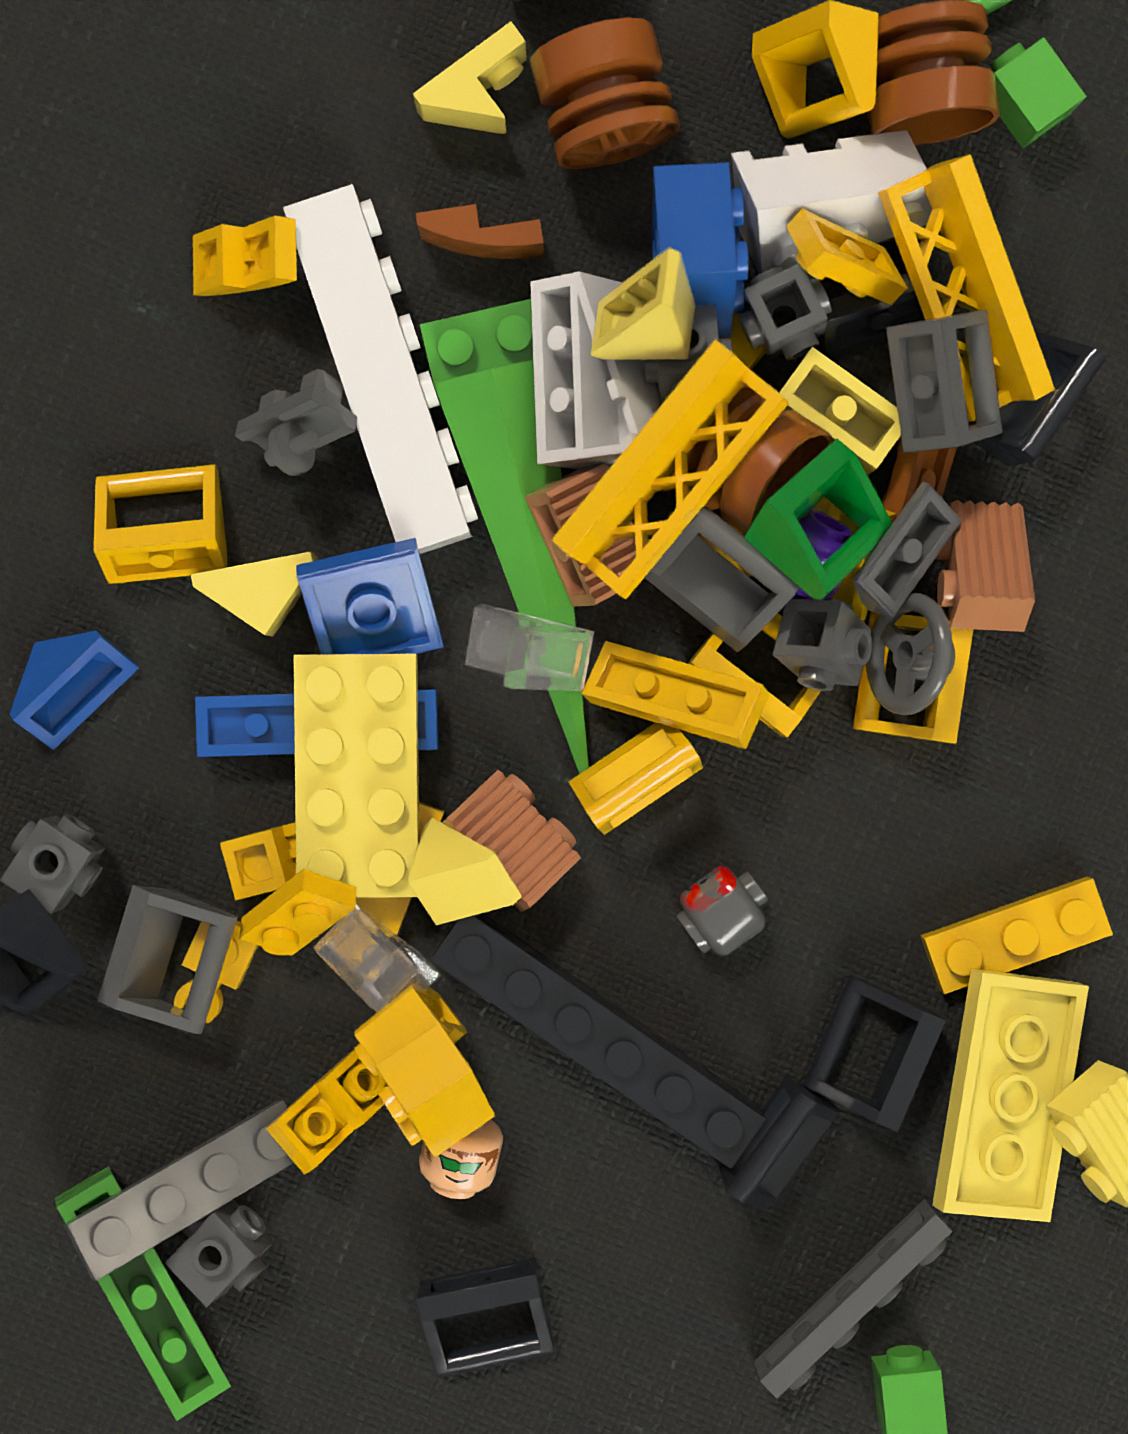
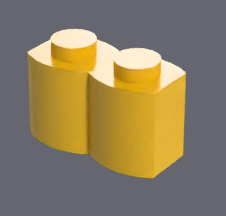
(403, 1021)

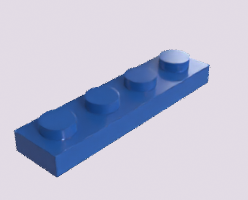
(267, 727)

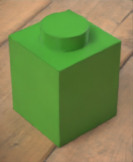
(1034, 90)
(909, 1392)

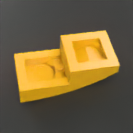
(244, 258)
(261, 860)

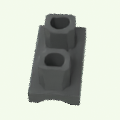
(299, 423)

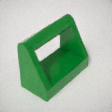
(780, 538)

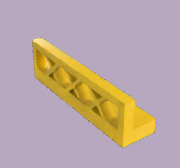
(978, 269)
(652, 458)

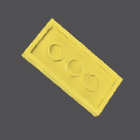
(357, 769)
(1010, 1063)

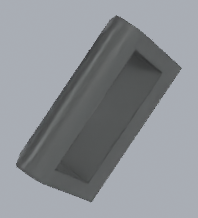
(931, 382)
(716, 589)
(145, 951)

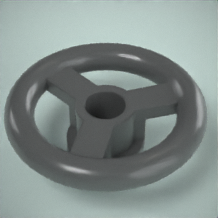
(919, 657)

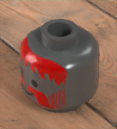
(722, 910)

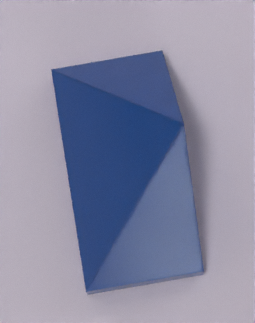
(67, 683)

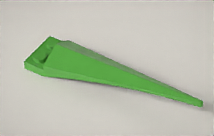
(488, 397)

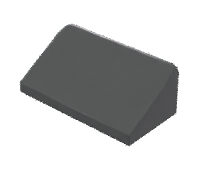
(905, 551)

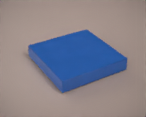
(371, 601)

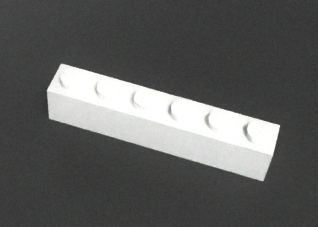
(378, 370)

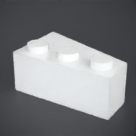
(828, 183)
(582, 404)

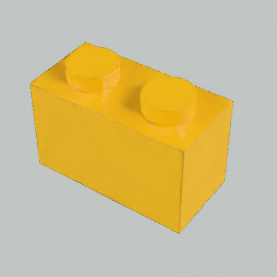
(433, 1092)

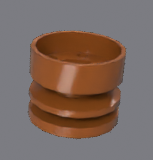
(931, 72)
(604, 93)
(767, 467)

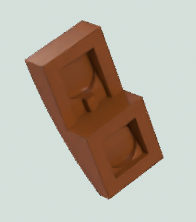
(460, 232)

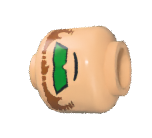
(466, 1165)

